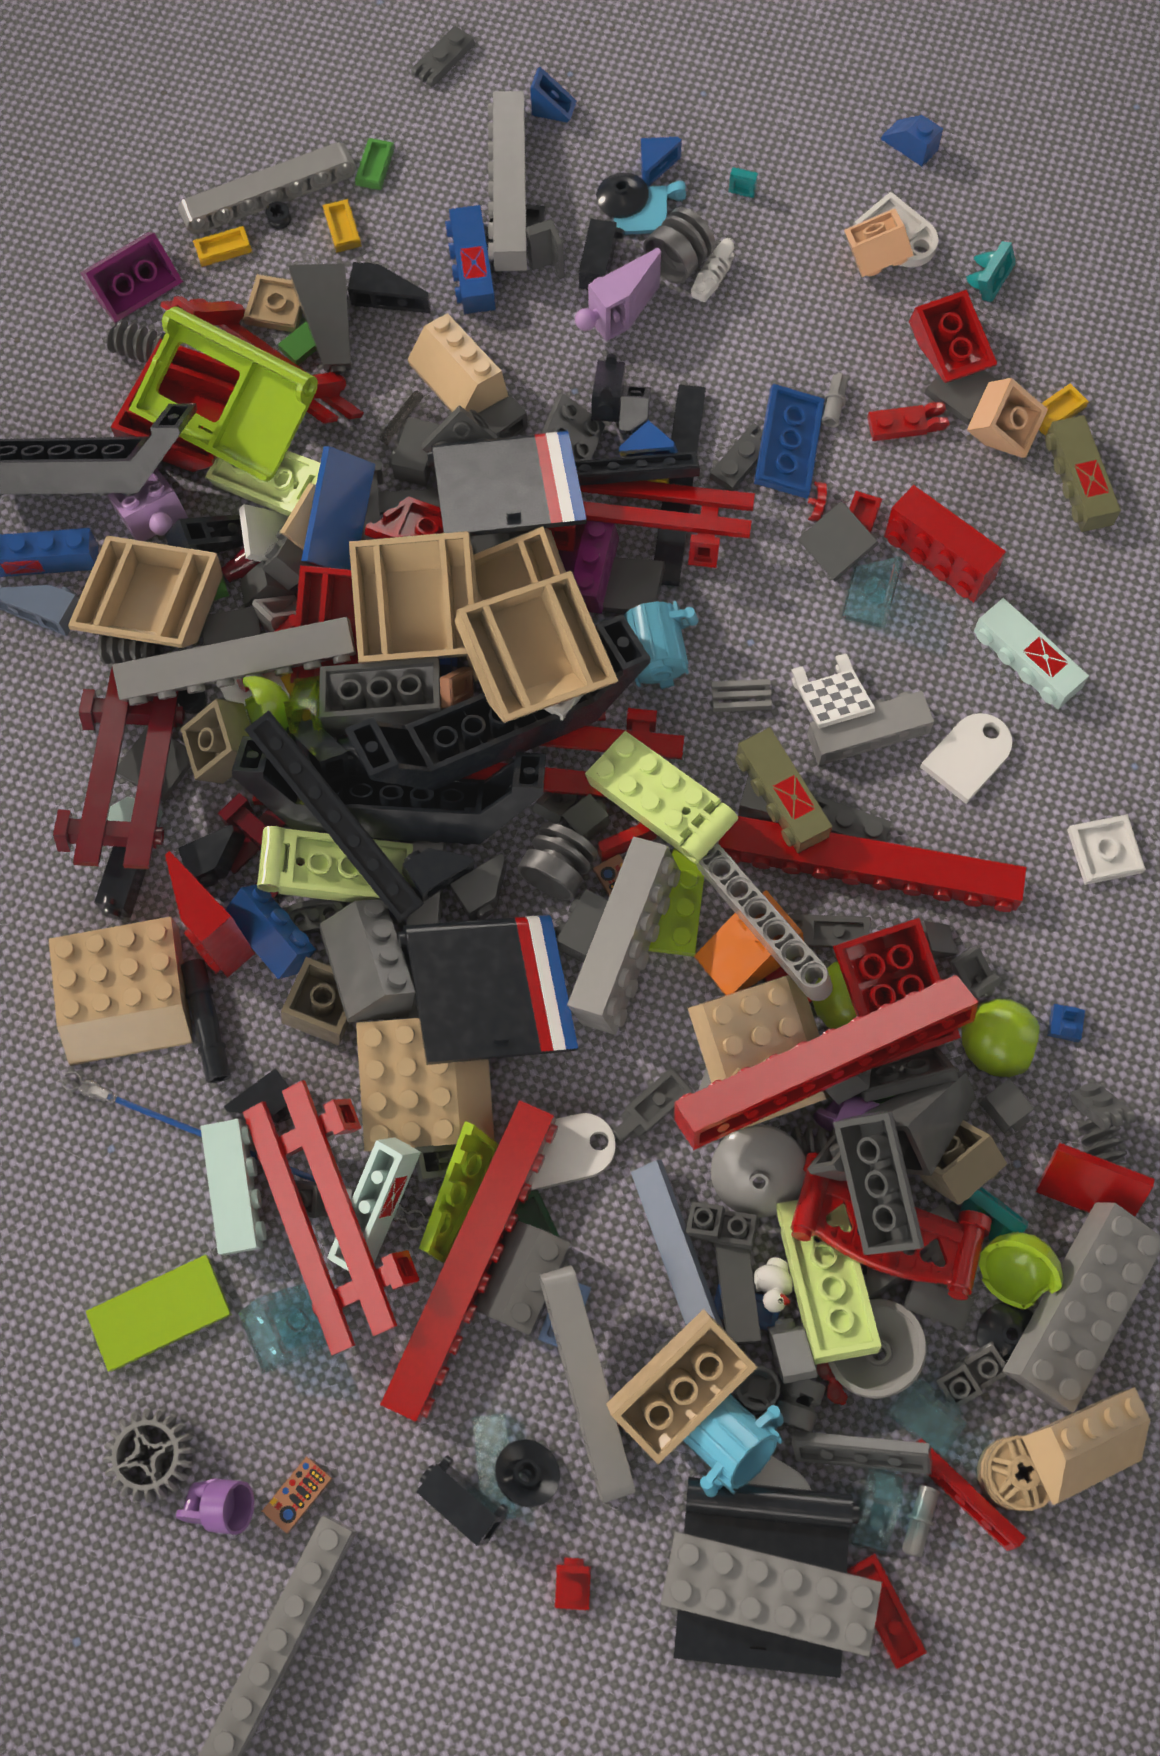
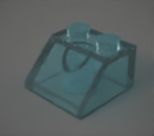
(282, 1327)

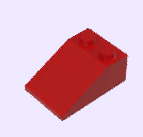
(952, 336)

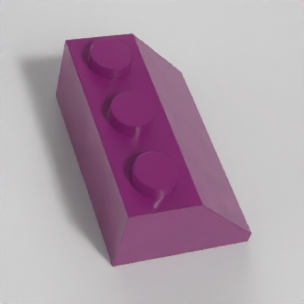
(132, 276)
(592, 561)

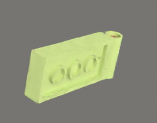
(277, 494)
(661, 797)
(324, 869)
(829, 1292)

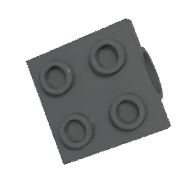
(571, 417)
(460, 427)

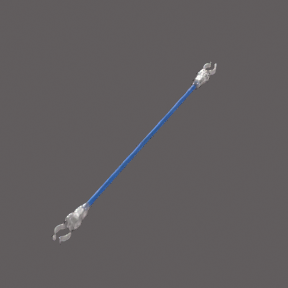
(93, 1090)

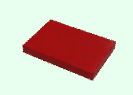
(1087, 1179)

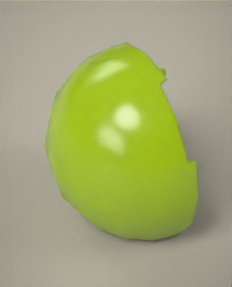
(266, 696)
(837, 1007)
(1001, 1038)
(1020, 1269)

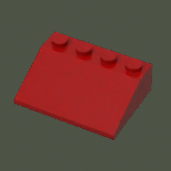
(207, 922)
(886, 969)

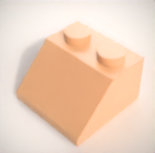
(879, 243)
(1007, 418)

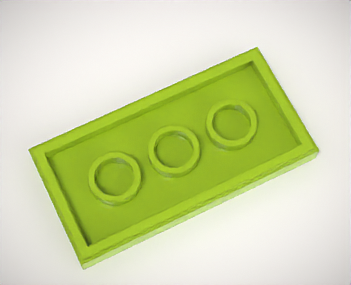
(158, 1313)

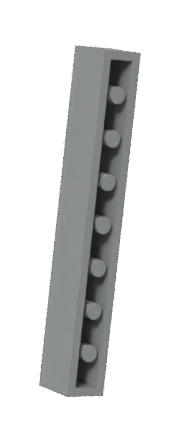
(508, 182)
(233, 660)
(279, 1639)

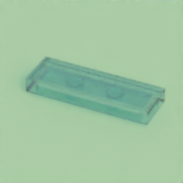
(490, 1440)

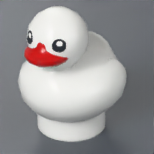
(774, 1281)

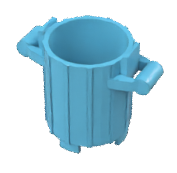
(660, 633)
(734, 1444)

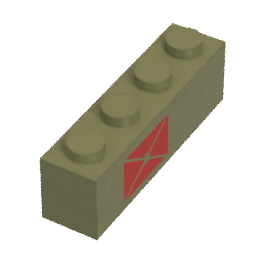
(1082, 474)
(783, 790)

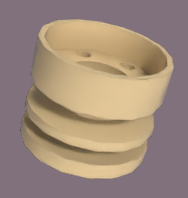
(998, 1480)

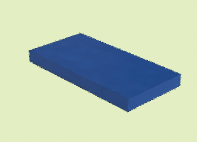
(789, 441)
(337, 508)

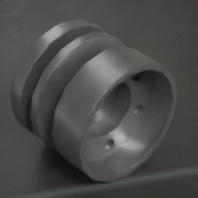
(683, 243)
(557, 861)

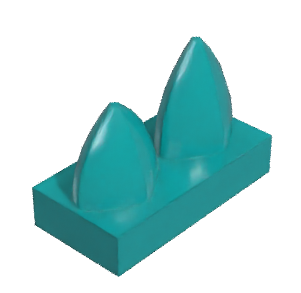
(997, 268)
(1004, 1218)

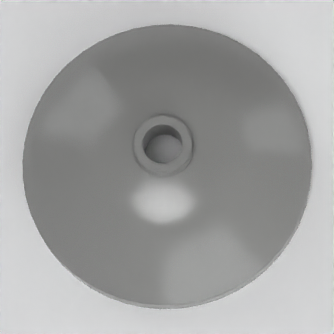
(752, 1154)
(905, 1355)

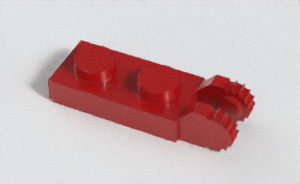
(907, 421)

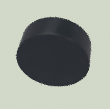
(193, 702)

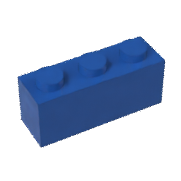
(270, 931)

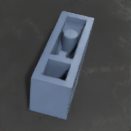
(41, 605)

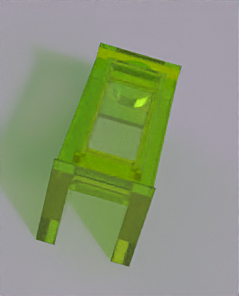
(303, 696)

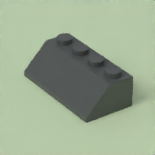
(383, 690)
(368, 962)
(878, 1183)

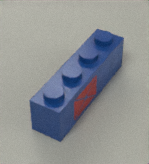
(472, 259)
(47, 552)

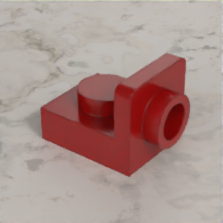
(573, 1584)

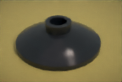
(622, 195)
(995, 1323)
(534, 1461)

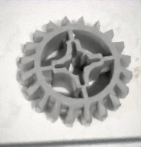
(122, 1465)

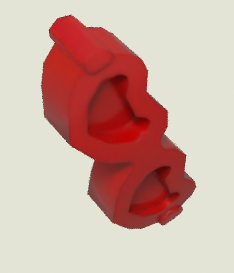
(820, 502)
(835, 1389)

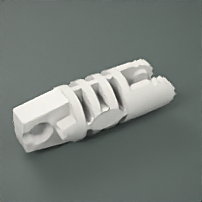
(713, 270)

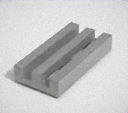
(759, 689)

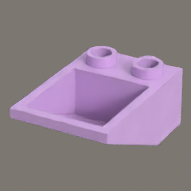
(620, 296)
(150, 510)

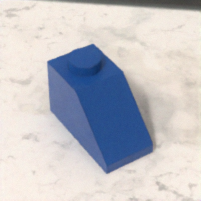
(915, 138)

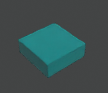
(743, 182)

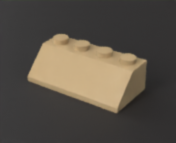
(456, 367)
(680, 1386)
(1089, 1444)

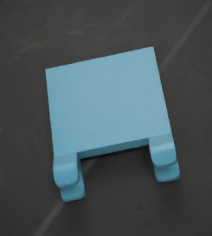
(654, 211)

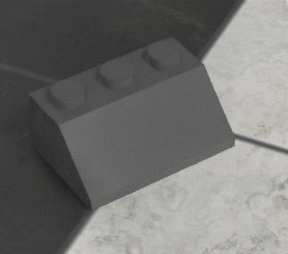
(515, 1287)

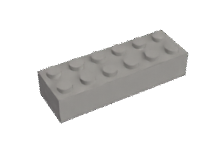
(624, 936)
(1082, 1318)
(771, 1593)

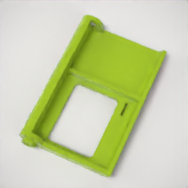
(261, 410)

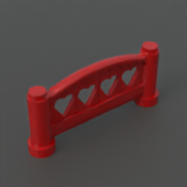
(958, 1240)

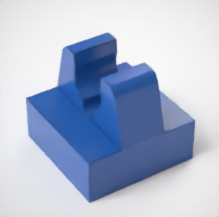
(1066, 1022)

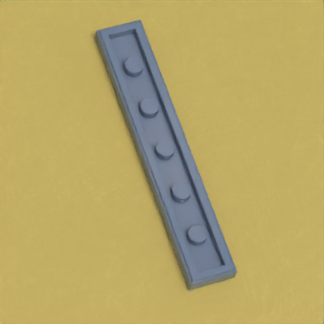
(673, 1242)

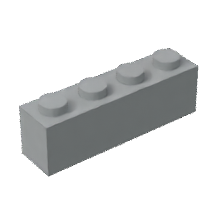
(891, 723)

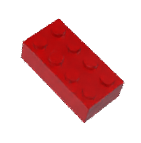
(943, 543)

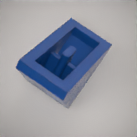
(550, 99)
(658, 156)
(647, 441)

